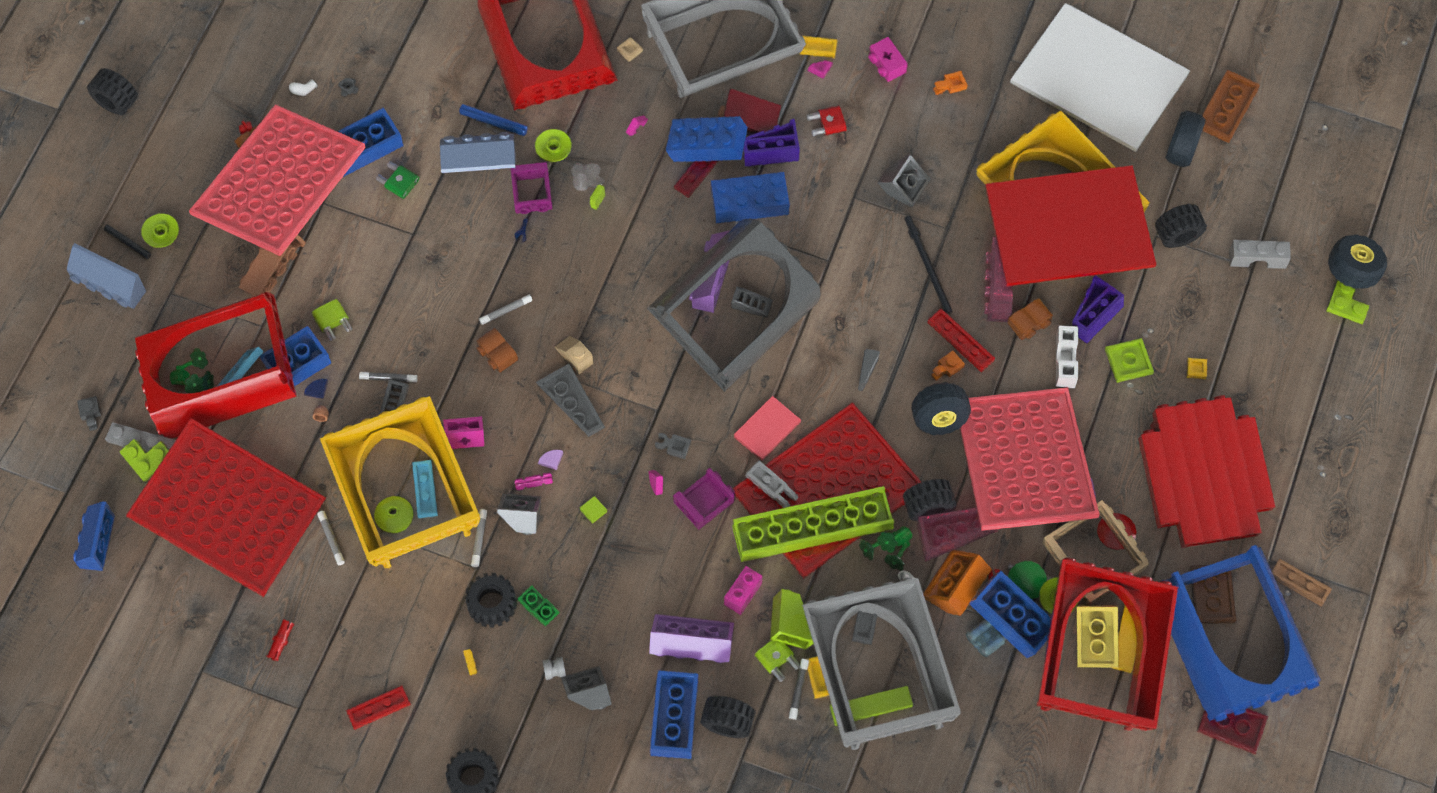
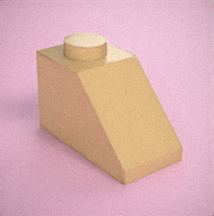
(575, 354)

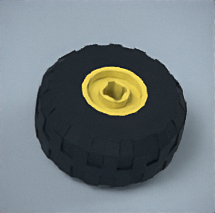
(1185, 138)
(1357, 261)
(941, 408)

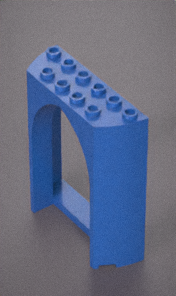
(1216, 686)

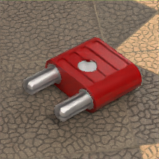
(830, 119)

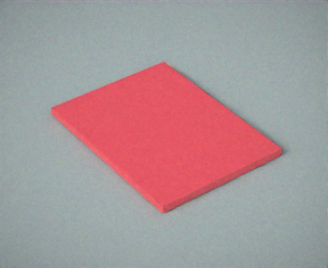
(277, 179)
(1027, 460)

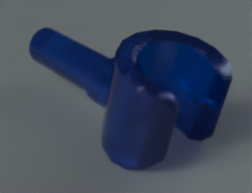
(522, 231)

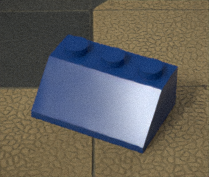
(304, 355)
(94, 537)

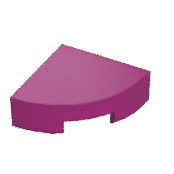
(820, 68)
(635, 123)
(656, 482)

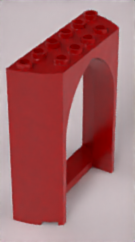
(532, 84)
(173, 410)
(1152, 612)

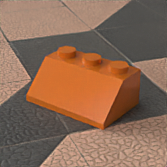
(957, 581)

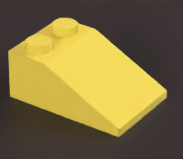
(1097, 636)

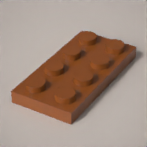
(1229, 105)

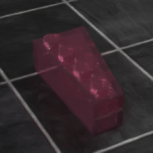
(999, 295)
(949, 531)

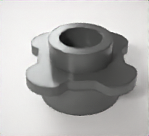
(348, 82)

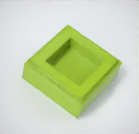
(597, 197)
(593, 509)

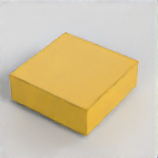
(1196, 368)
(470, 662)

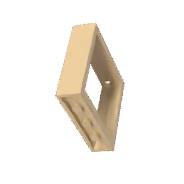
(1117, 528)

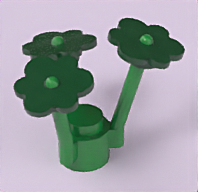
(192, 382)
(888, 542)

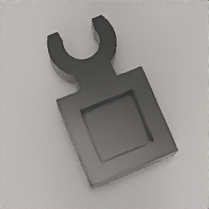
(676, 446)

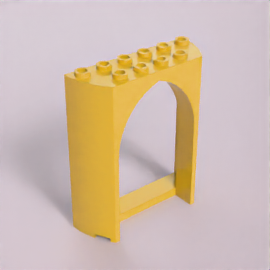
(1052, 141)
(420, 426)

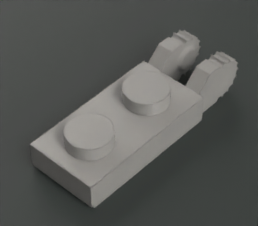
(770, 484)

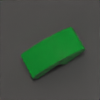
(538, 606)

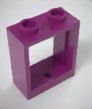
(528, 172)

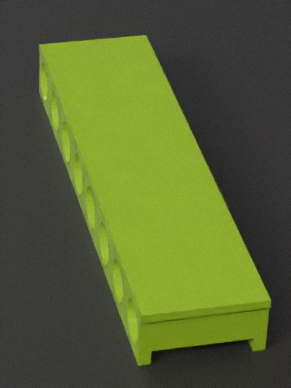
(813, 524)

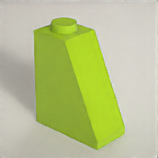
(789, 620)

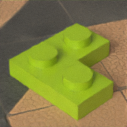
(1344, 306)
(144, 462)

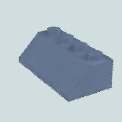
(477, 152)
(105, 277)

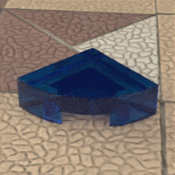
(316, 388)

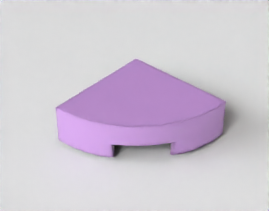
(551, 459)

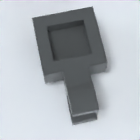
(89, 410)

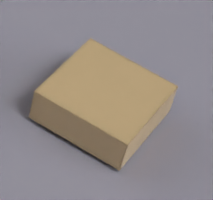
(629, 49)

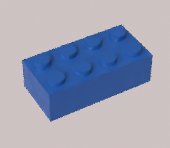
(377, 134)
(706, 139)
(750, 197)
(1013, 614)
(674, 714)

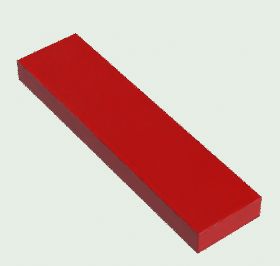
(961, 340)

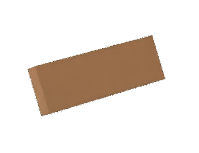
(1300, 582)

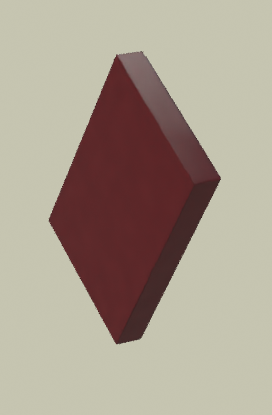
(755, 112)
(1239, 731)

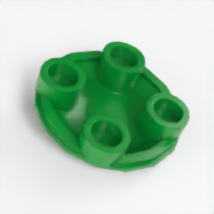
(1028, 577)

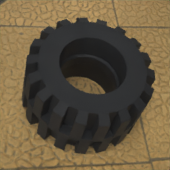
(112, 91)
(1180, 225)
(929, 498)
(487, 585)
(727, 716)
(472, 759)

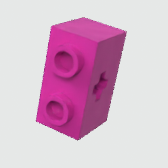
(887, 59)
(464, 432)
(743, 590)

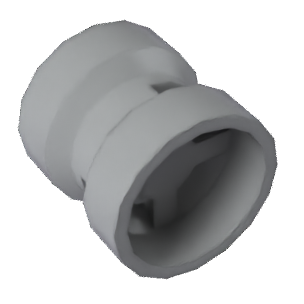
(554, 668)

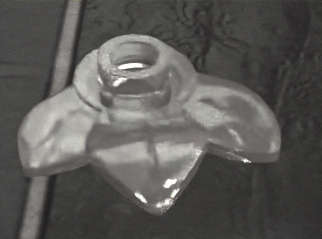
(586, 176)

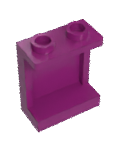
(704, 499)

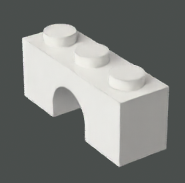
(1066, 356)

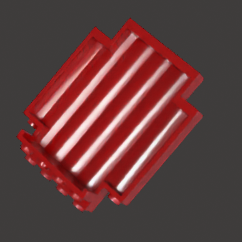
(1206, 471)

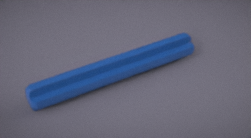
(494, 120)

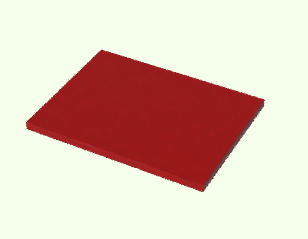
(1070, 225)
(830, 462)
(226, 507)

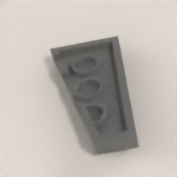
(570, 396)

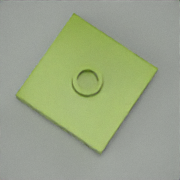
(1129, 360)

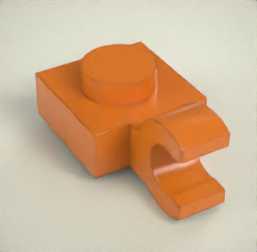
(952, 82)
(948, 365)

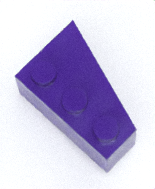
(772, 146)
(1097, 309)

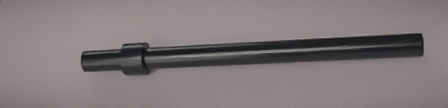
(915, 234)

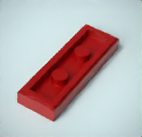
(378, 707)

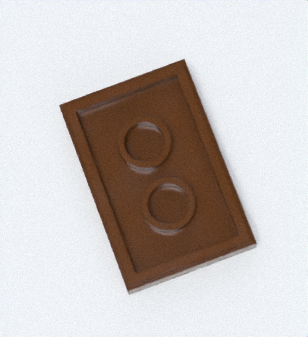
(1214, 598)

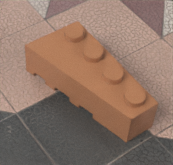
(266, 268)

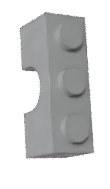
(1245, 252)

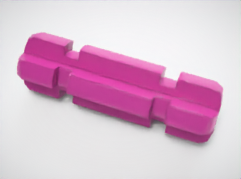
(533, 481)

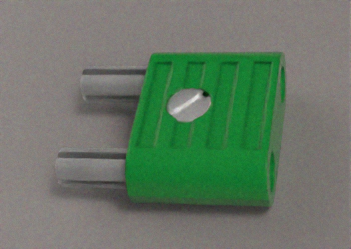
(401, 181)

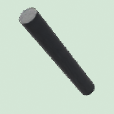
(128, 242)

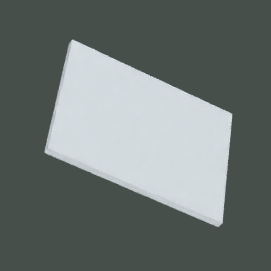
(1100, 77)

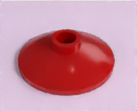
(1107, 536)

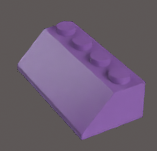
(707, 294)
(691, 638)

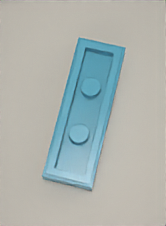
(424, 489)

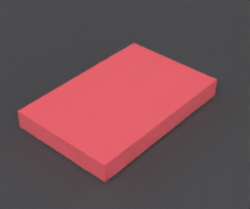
(767, 428)

